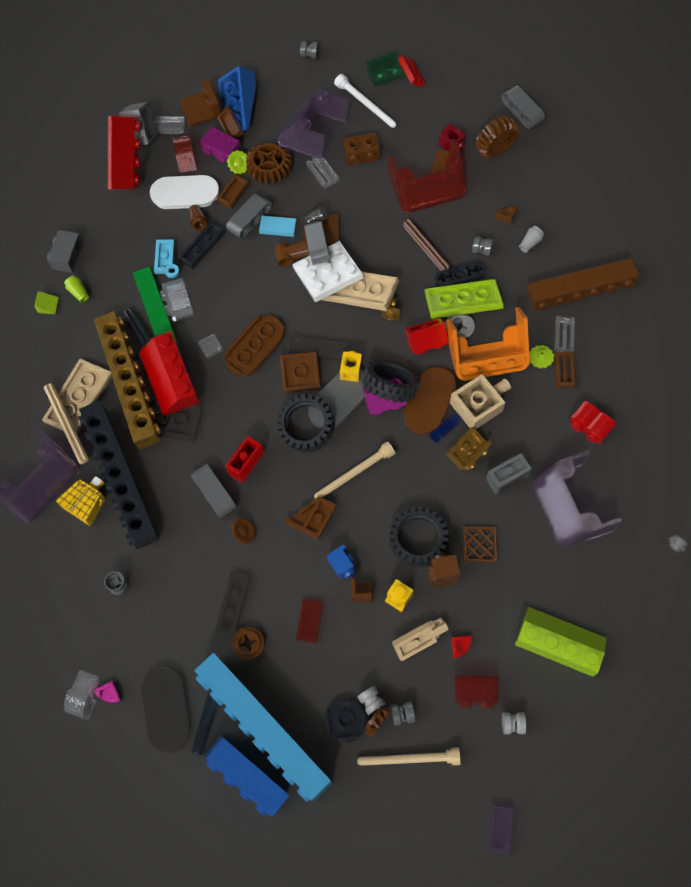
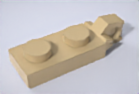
(419, 638)

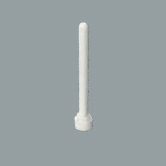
(343, 83)

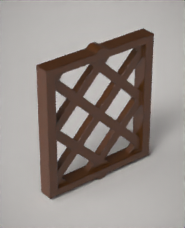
(486, 537)

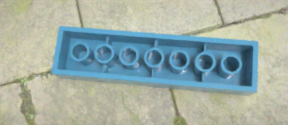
(267, 732)

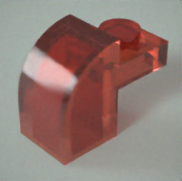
(184, 153)

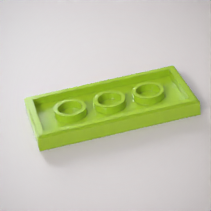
(463, 298)

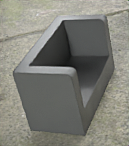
(508, 472)

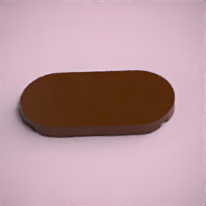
(254, 345)
(431, 401)

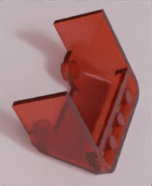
(432, 189)

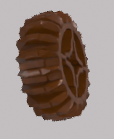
(497, 136)
(269, 169)

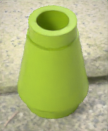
(76, 288)

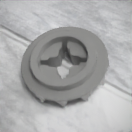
(467, 324)

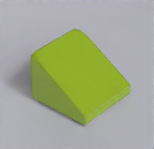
(46, 303)

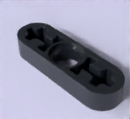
(445, 274)

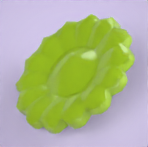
(237, 162)
(541, 356)

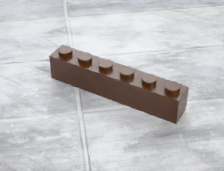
(582, 284)

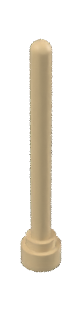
(385, 451)
(451, 756)

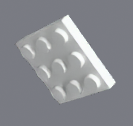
(330, 276)

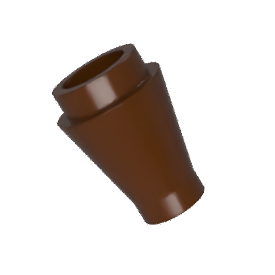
(197, 218)

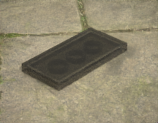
(178, 425)

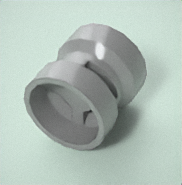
(371, 700)
(513, 723)

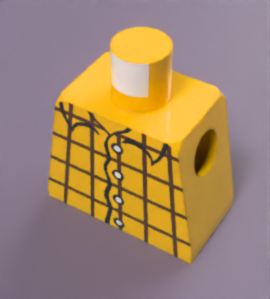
(83, 500)

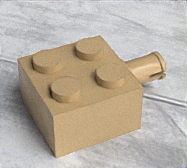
(479, 401)

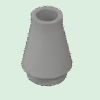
(532, 237)

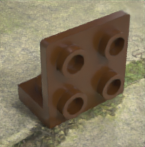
(201, 106)

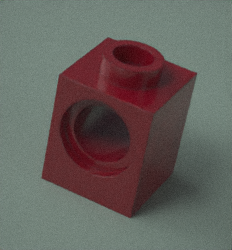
(449, 133)

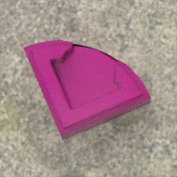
(108, 693)

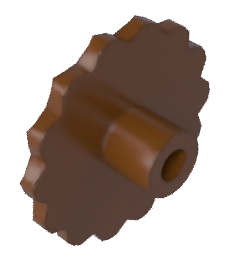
(243, 530)

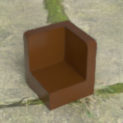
(361, 591)

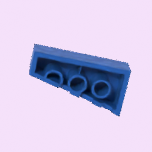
(246, 776)

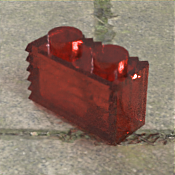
(476, 691)

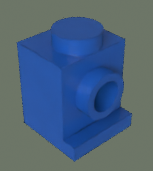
(341, 562)

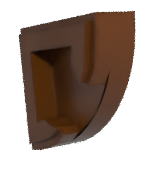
(506, 214)

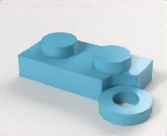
(165, 258)

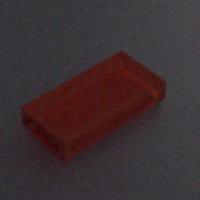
(309, 621)

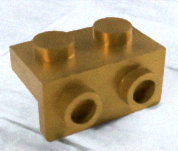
(468, 449)

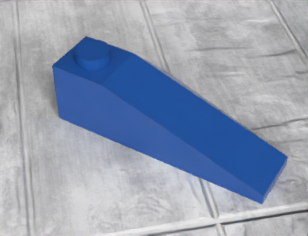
(238, 92)

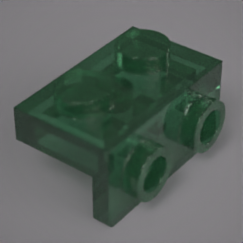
(384, 69)

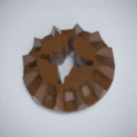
(239, 639)
(377, 720)

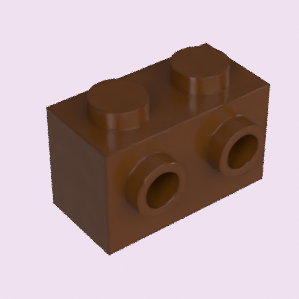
(361, 149)
(443, 571)

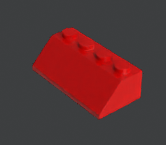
(124, 151)
(168, 374)

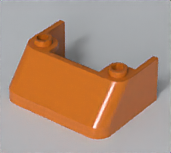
(494, 357)

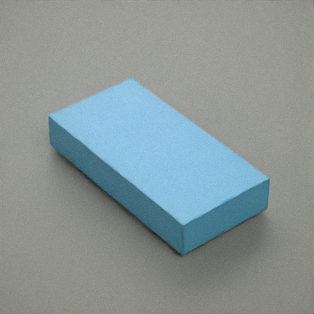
(277, 226)

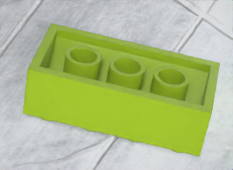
(561, 642)

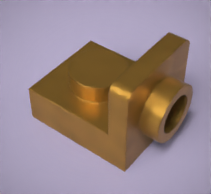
(392, 313)

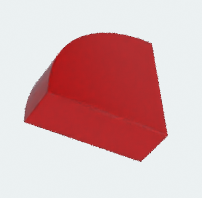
(460, 645)

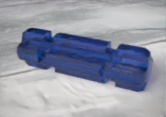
(445, 427)

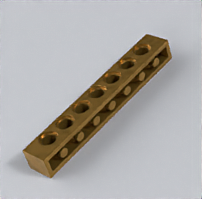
(141, 436)

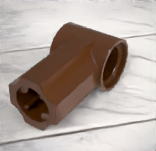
(287, 253)

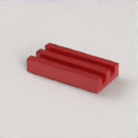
(411, 71)

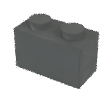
(64, 251)

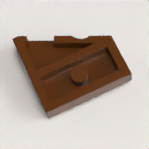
(313, 518)

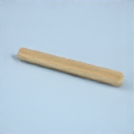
(66, 423)

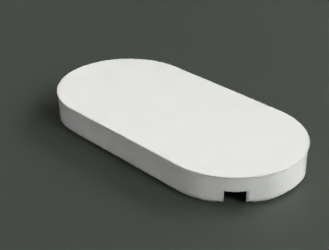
(184, 191)

